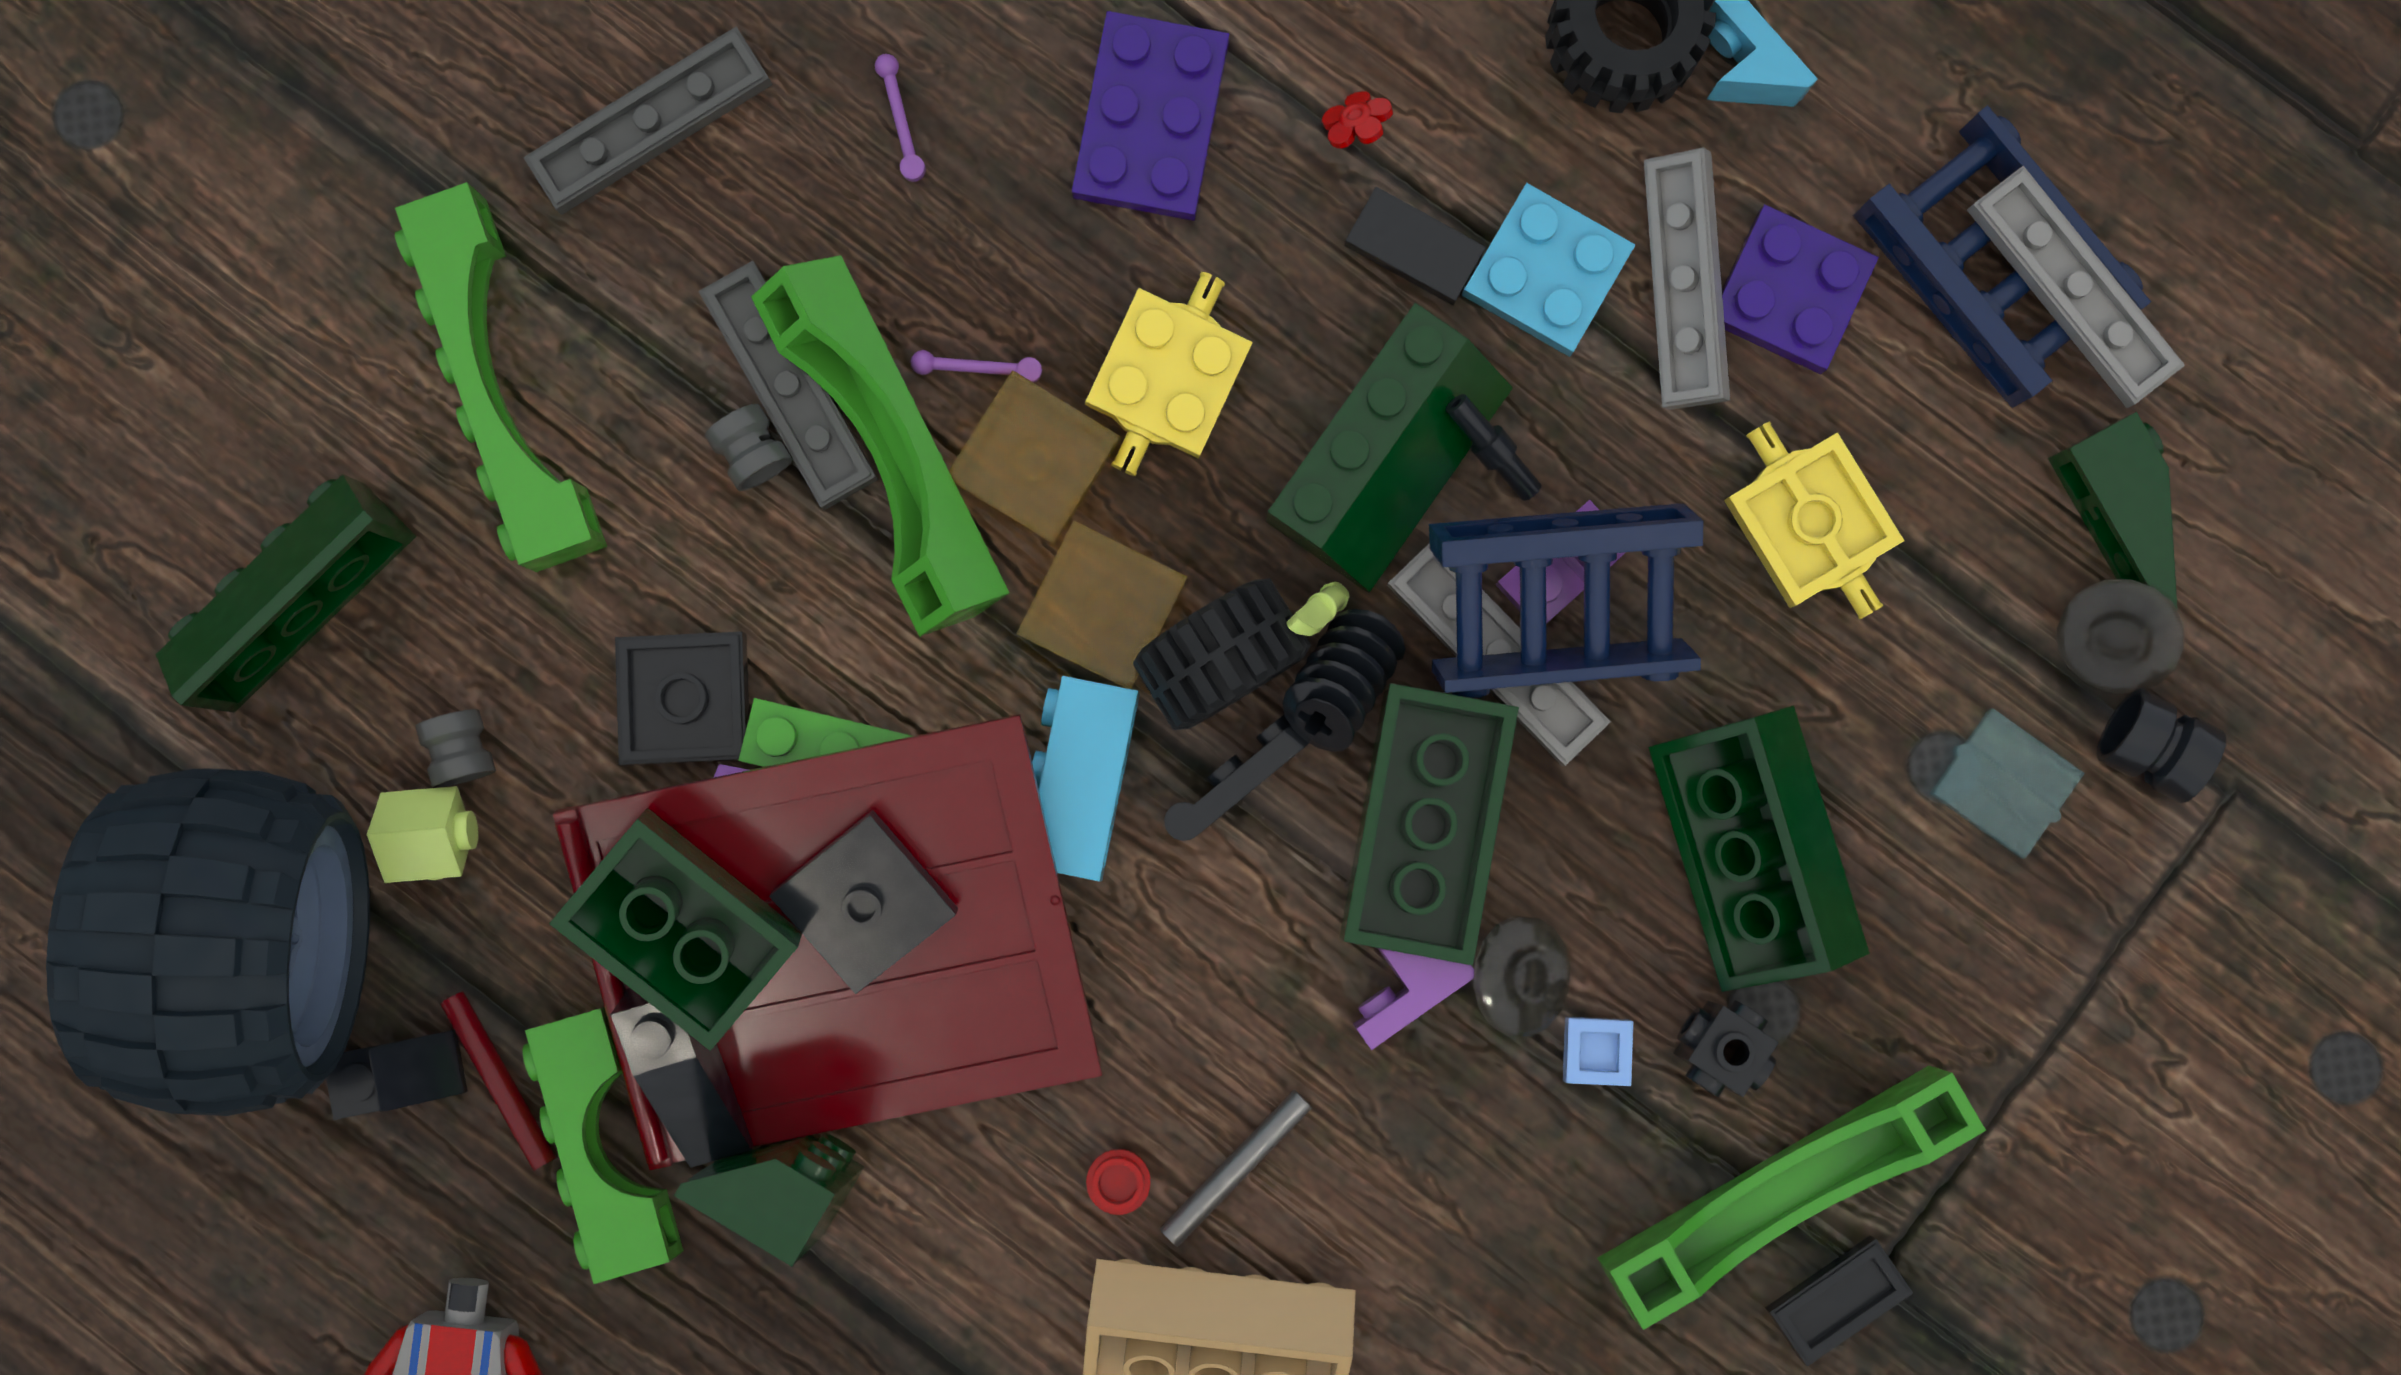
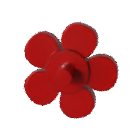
(1358, 119)

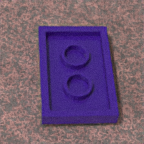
(1150, 115)

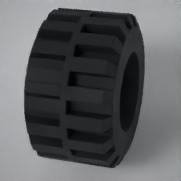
(1623, 73)
(1220, 654)

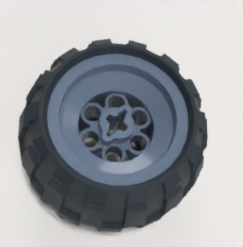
(209, 941)

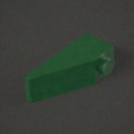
(2124, 500)

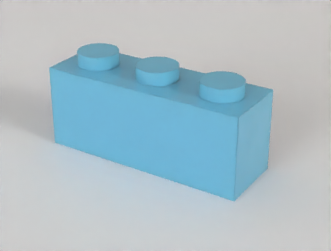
(1083, 770)

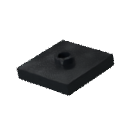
(681, 697)
(864, 902)

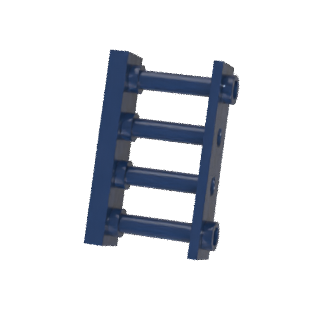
(1937, 267)
(1532, 545)

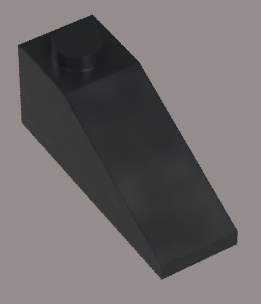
(681, 1082)

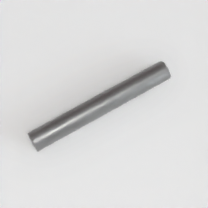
(1235, 1168)

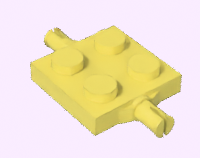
(1168, 373)
(1814, 520)

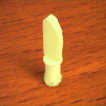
(1319, 609)

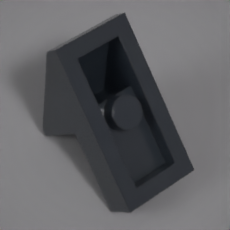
(397, 1075)

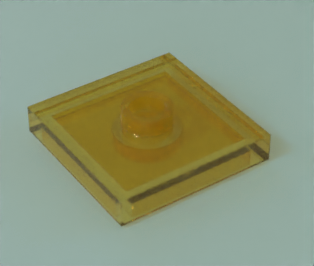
(1033, 457)
(1101, 604)

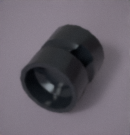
(2171, 751)

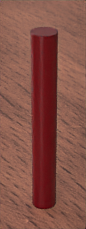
(498, 1080)

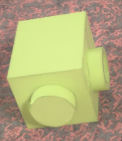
(422, 834)

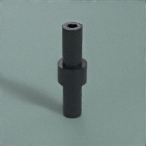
(1493, 447)

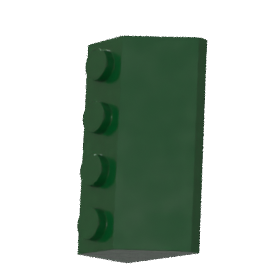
(1387, 450)
(281, 596)
(1759, 851)

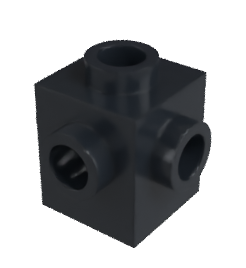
(1703, 1044)

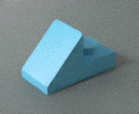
(1766, 65)

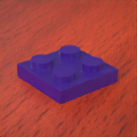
(1794, 289)

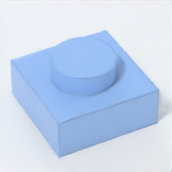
(1598, 1051)

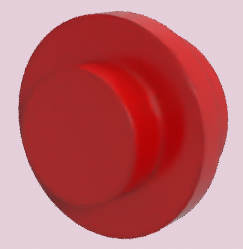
(1118, 1181)

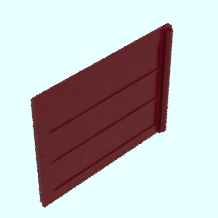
(956, 1021)

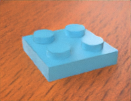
(1548, 269)

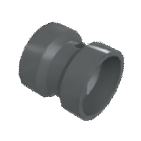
(747, 447)
(455, 748)

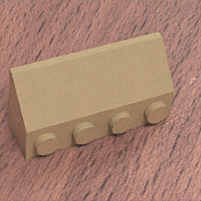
(1214, 1323)

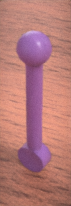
(911, 165)
(924, 362)

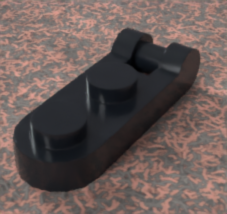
(1235, 781)

